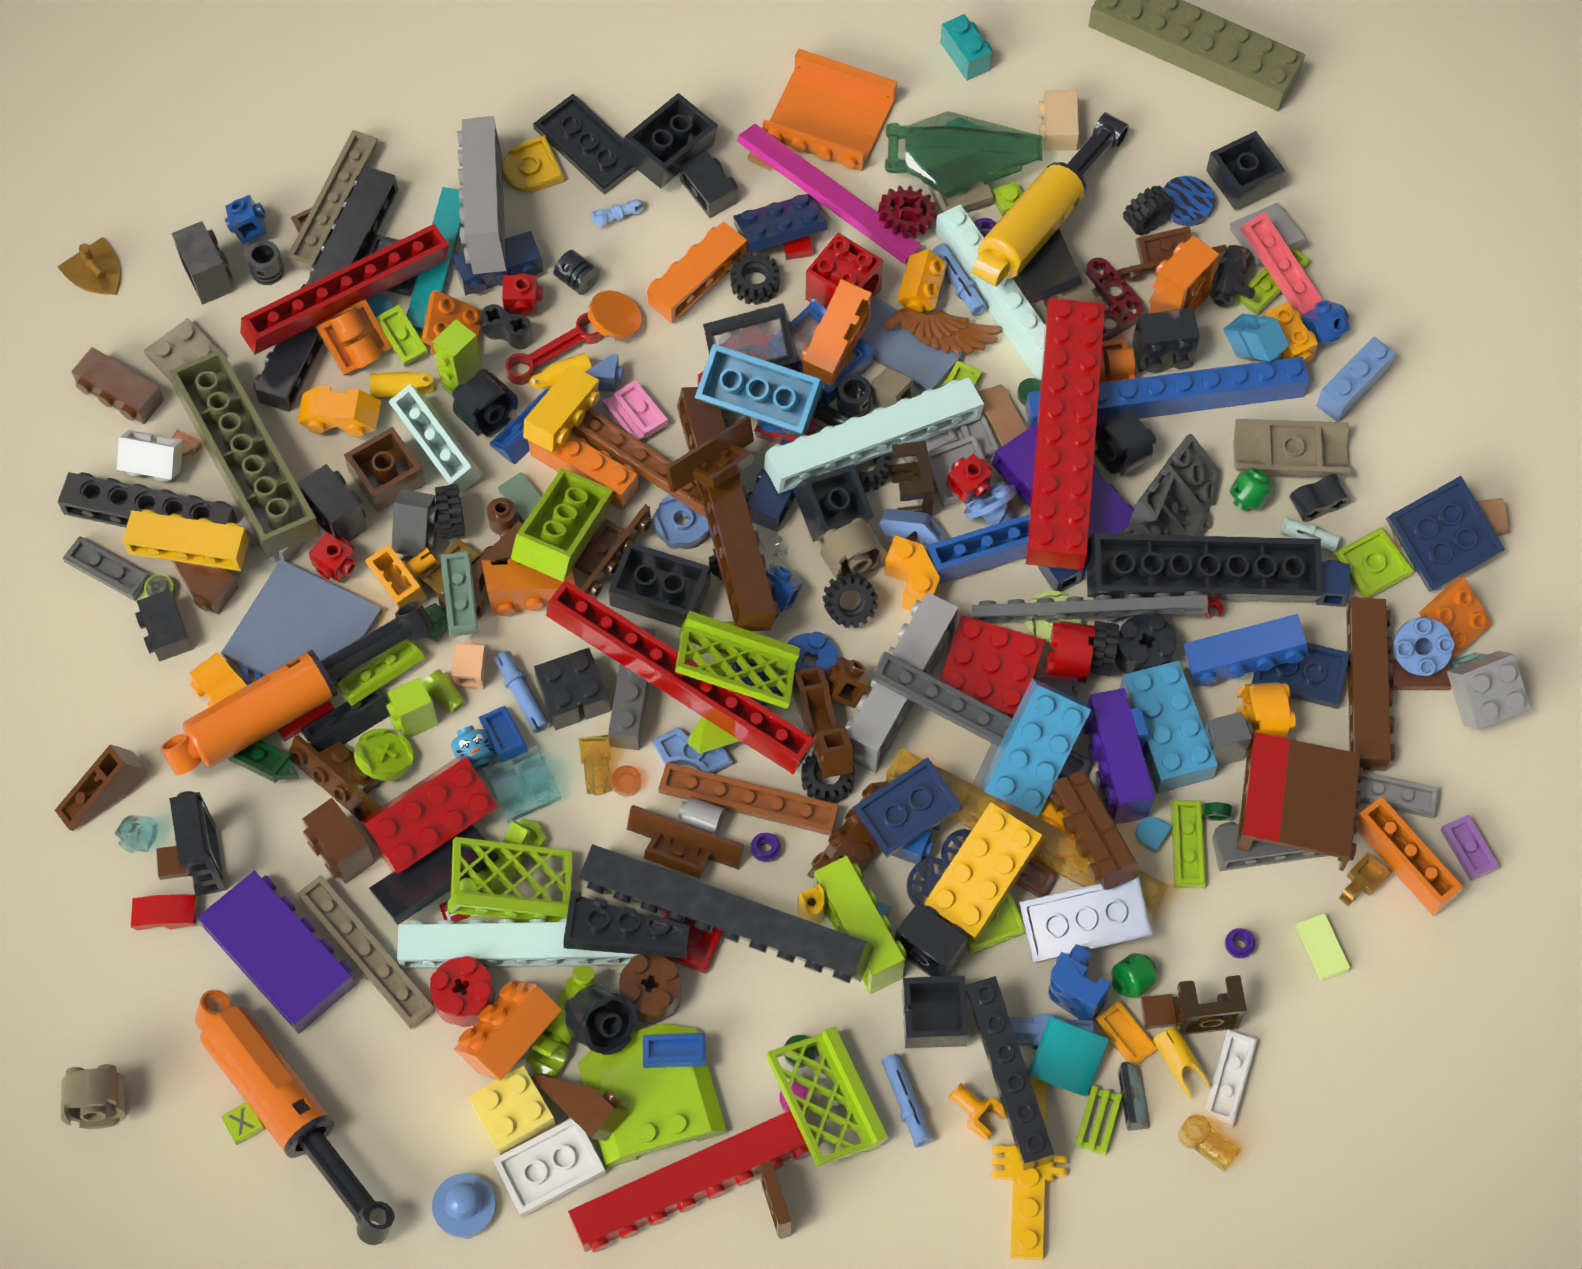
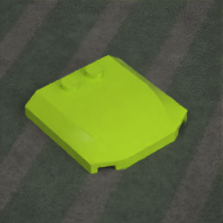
(662, 1103)

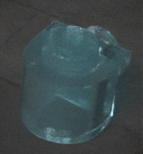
(137, 833)

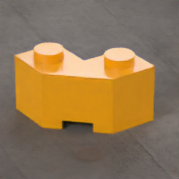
(350, 411)
(911, 564)

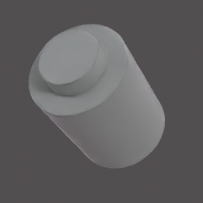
(701, 815)

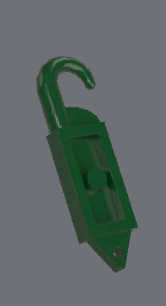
(266, 761)

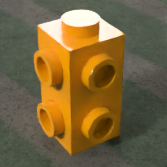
(922, 281)
(1301, 341)

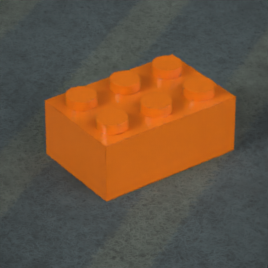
(1185, 277)
(507, 1029)

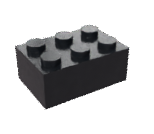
(668, 140)
(658, 585)

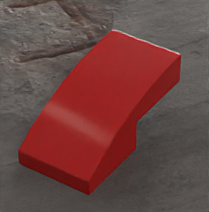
(164, 910)

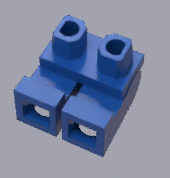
(1073, 990)

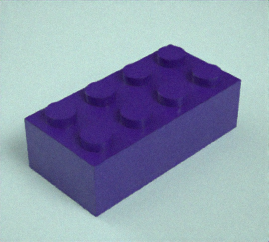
(1118, 757)

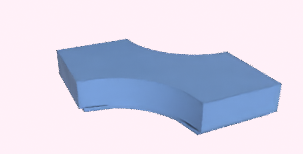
(674, 749)

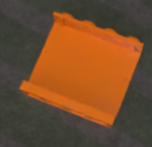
(832, 110)

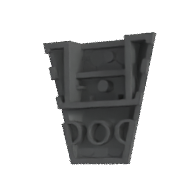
(1179, 494)

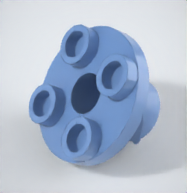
(993, 505)
(1423, 646)
(463, 1205)

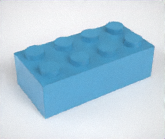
(759, 390)
(1177, 742)
(1035, 747)

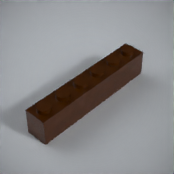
(1369, 682)

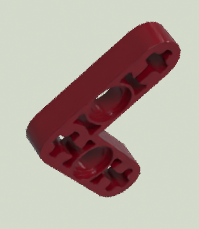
(1116, 304)

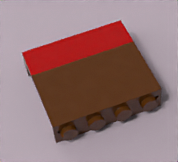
(1300, 797)

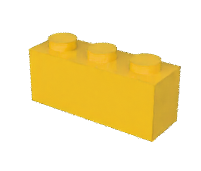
(561, 408)

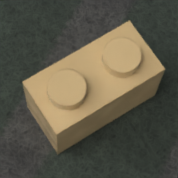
(1060, 119)

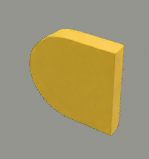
(532, 166)

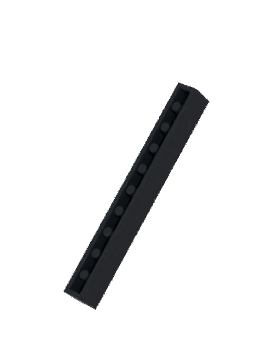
(349, 242)
(727, 913)

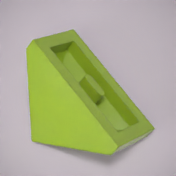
(709, 736)

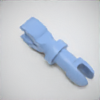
(604, 216)

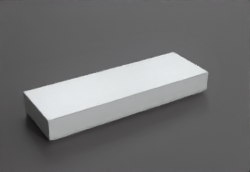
(1229, 1078)

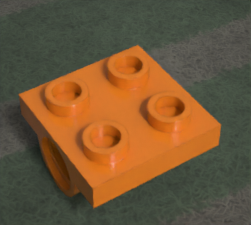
(443, 311)
(353, 337)
(1116, 361)
(1459, 612)

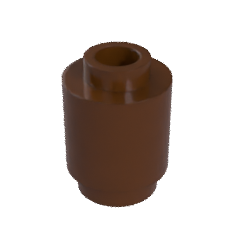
(501, 515)

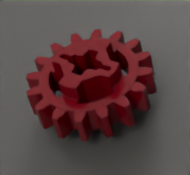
(907, 211)

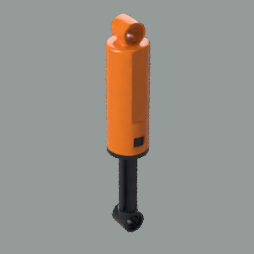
(283, 695)
(284, 1104)

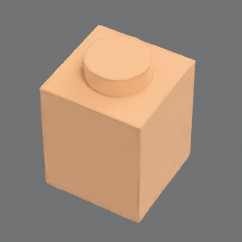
(469, 665)

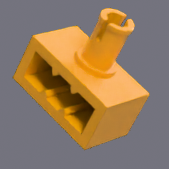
(400, 577)

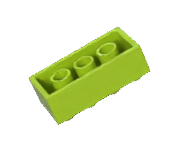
(561, 524)
(854, 913)

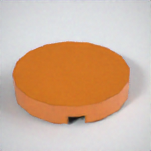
(614, 315)

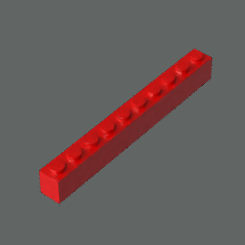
(657, 664)

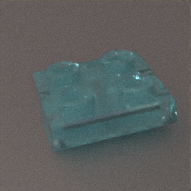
(522, 784)

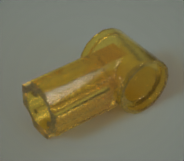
(596, 757)
(1211, 1143)

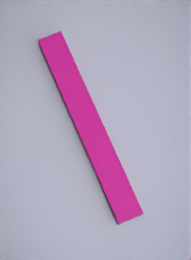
(827, 192)

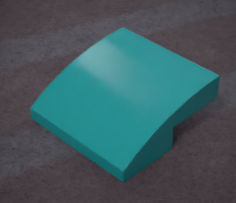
(1068, 1056)

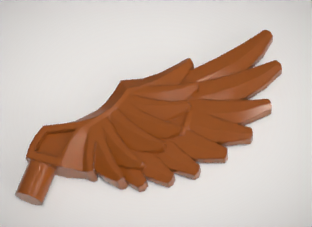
(944, 330)

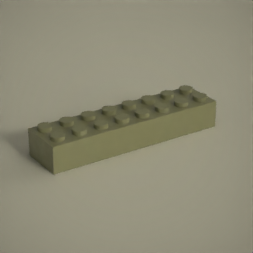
(1203, 45)
(244, 452)

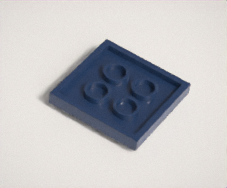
(1445, 533)

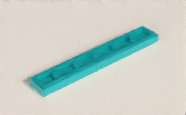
(448, 222)

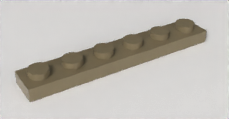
(330, 201)
(365, 952)

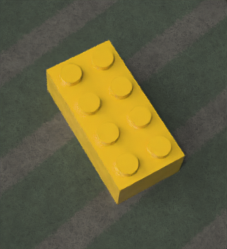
(984, 871)

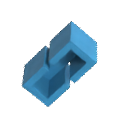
(1256, 337)

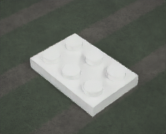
(548, 1166)

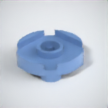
(679, 535)

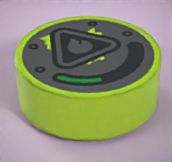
(158, 583)

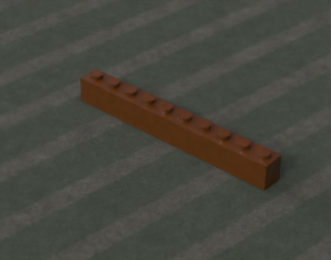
(730, 525)

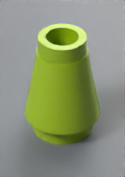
(443, 690)

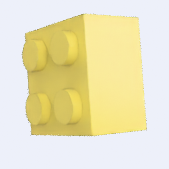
(512, 1110)

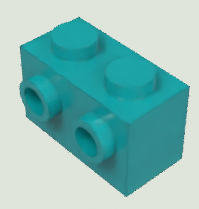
(966, 46)

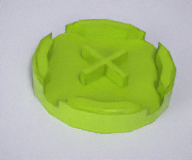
(383, 754)

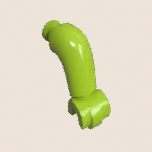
(522, 833)
(551, 1050)

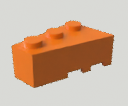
(837, 332)
(518, 587)

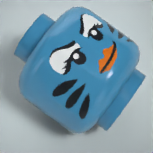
(474, 745)

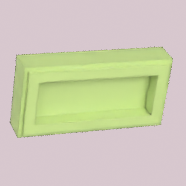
(1322, 947)

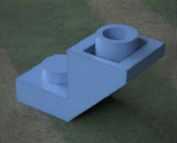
(608, 373)
(904, 523)

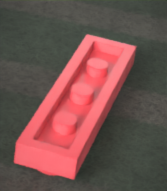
(1281, 263)

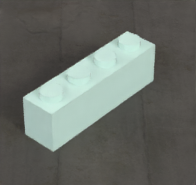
(436, 438)

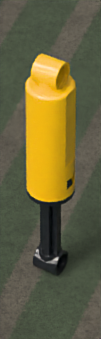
(1043, 207)

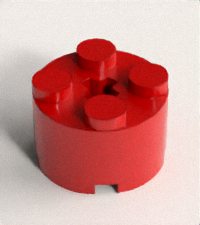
(1071, 650)
(455, 976)

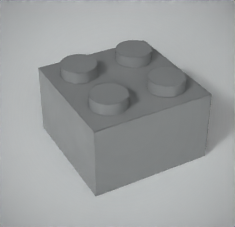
(1488, 690)

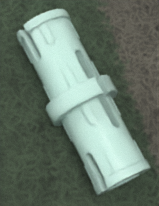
(1290, 528)

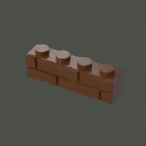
(1094, 830)

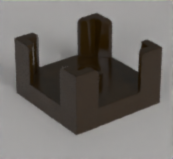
(914, 477)
(1209, 1017)

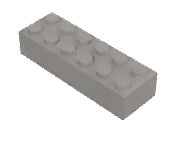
(481, 195)
(884, 710)

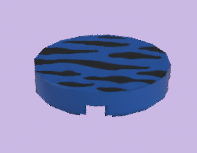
(1192, 200)

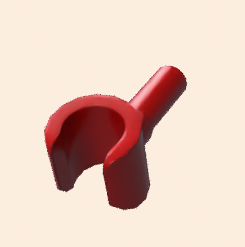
(1216, 604)

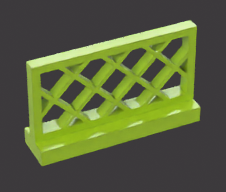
(741, 646)
(506, 906)
(851, 1094)

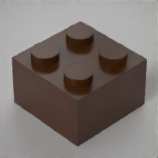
(384, 468)
(337, 841)

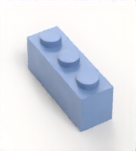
(1355, 379)

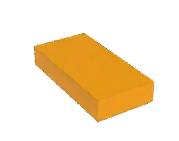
(1125, 1034)

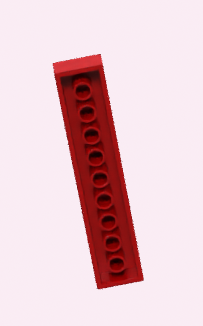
(1065, 434)

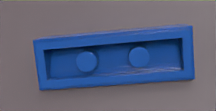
(510, 440)

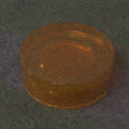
(626, 781)

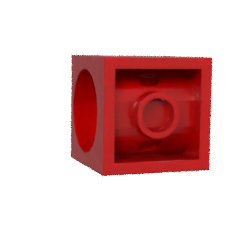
(843, 261)

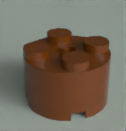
(646, 972)

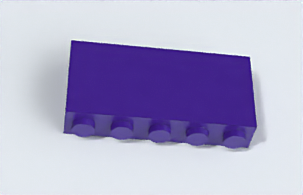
(1107, 509)
(277, 950)

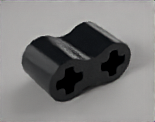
(506, 326)
(1319, 497)

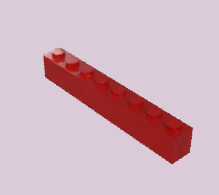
(343, 288)
(687, 1182)

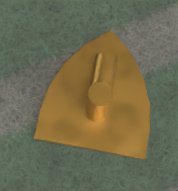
(93, 268)

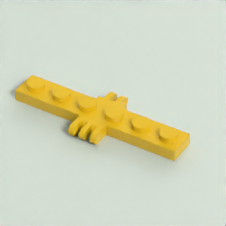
(1027, 1189)

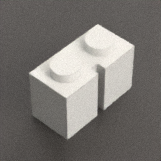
(142, 456)

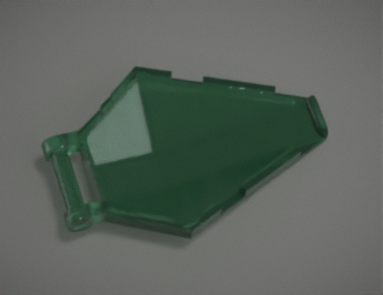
(959, 151)

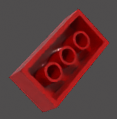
(429, 814)

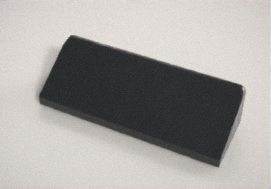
(347, 721)

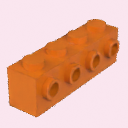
(696, 272)
(599, 466)
(1408, 856)

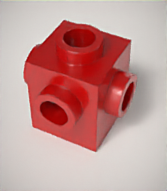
(521, 294)
(969, 478)
(333, 557)

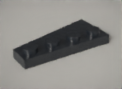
(607, 928)

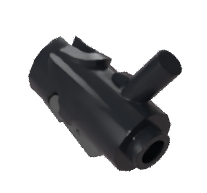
(1231, 276)

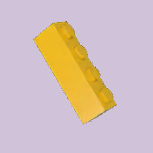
(186, 540)

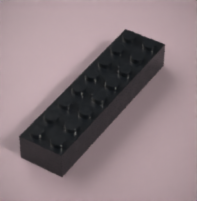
(1207, 564)

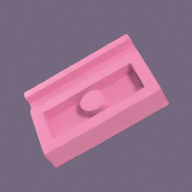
(635, 411)

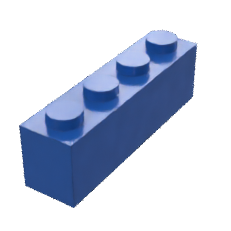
(980, 549)
(1246, 650)

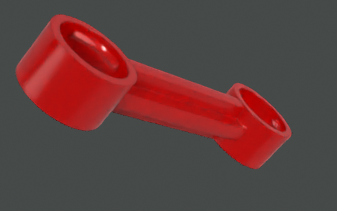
(550, 351)

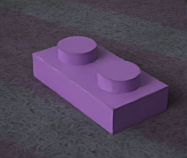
(1469, 847)

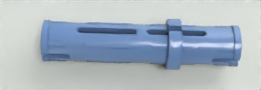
(974, 301)
(516, 682)
(912, 1113)

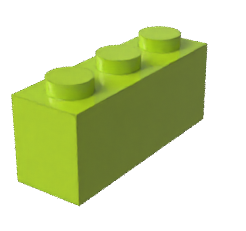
(456, 355)

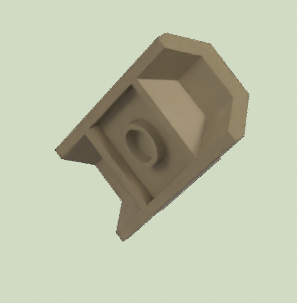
(1291, 447)

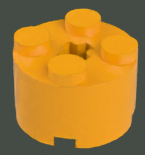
(1267, 708)

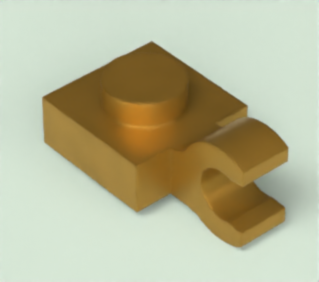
(1365, 876)

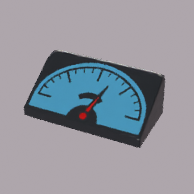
(1133, 1097)

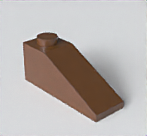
(208, 585)
(101, 786)
(592, 1109)

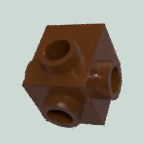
(847, 681)

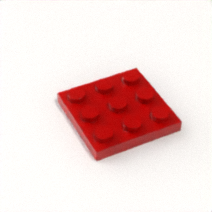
(992, 663)

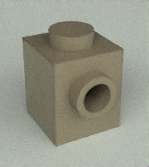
(891, 387)

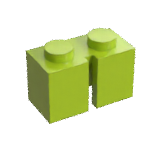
(411, 709)

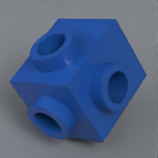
(246, 219)
(1327, 321)
(784, 586)

